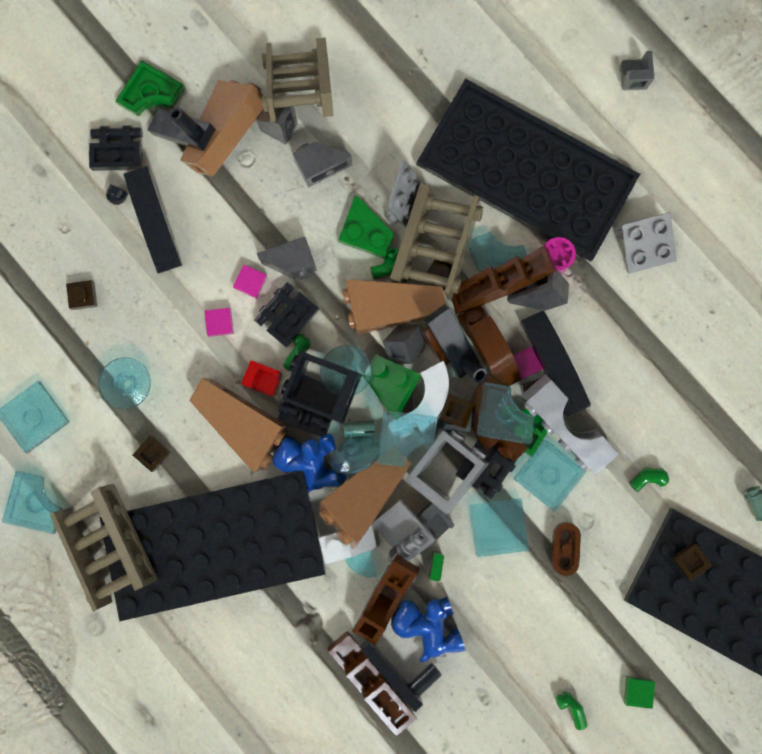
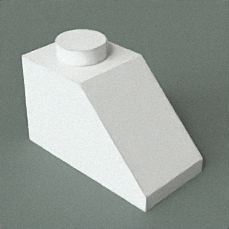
(335, 550)

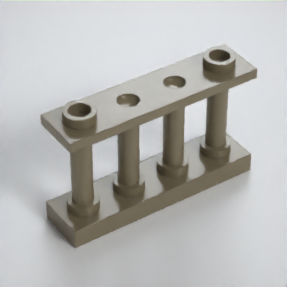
(320, 83)
(419, 224)
(124, 538)

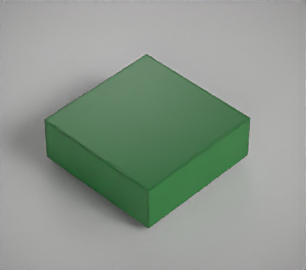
(436, 566)
(639, 692)

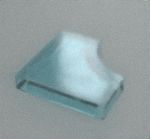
(489, 252)
(501, 417)
(403, 434)
(29, 504)

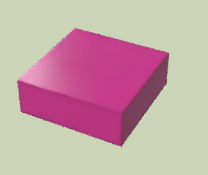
(250, 281)
(219, 322)
(527, 362)

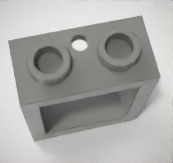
(431, 491)

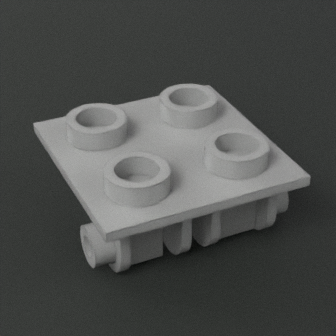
(403, 195)
(648, 242)
(403, 532)

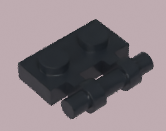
(115, 155)
(293, 317)
(492, 456)

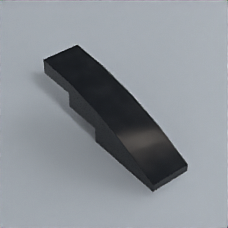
(152, 219)
(555, 361)

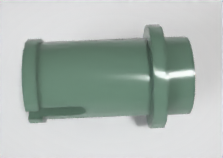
(358, 429)
(754, 497)

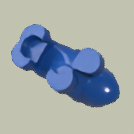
(310, 459)
(411, 622)

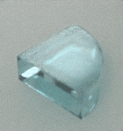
(362, 564)

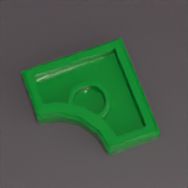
(149, 88)

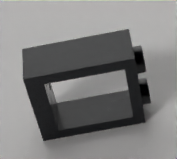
(344, 399)

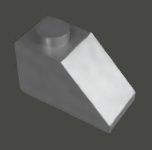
(283, 127)
(320, 162)
(290, 259)
(542, 294)

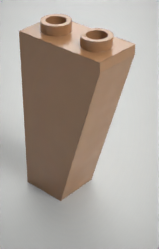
(231, 112)
(389, 304)
(240, 423)
(360, 500)

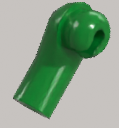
(387, 267)
(301, 344)
(649, 475)
(577, 711)

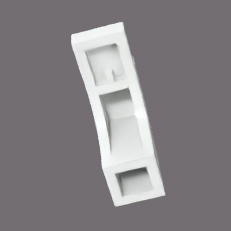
(436, 390)

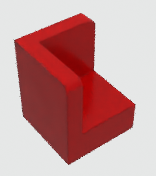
(261, 378)

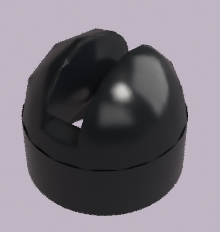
(116, 195)

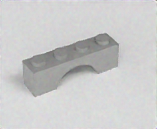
(590, 446)

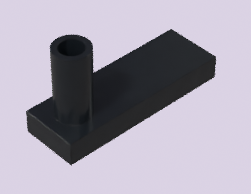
(181, 128)
(454, 344)
(409, 691)

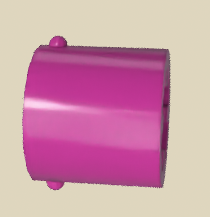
(562, 253)

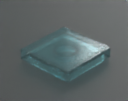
(32, 417)
(549, 475)
(499, 527)

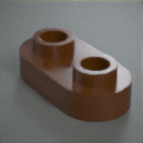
(566, 548)

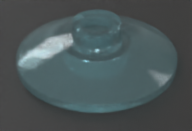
(346, 357)
(112, 383)
(354, 455)

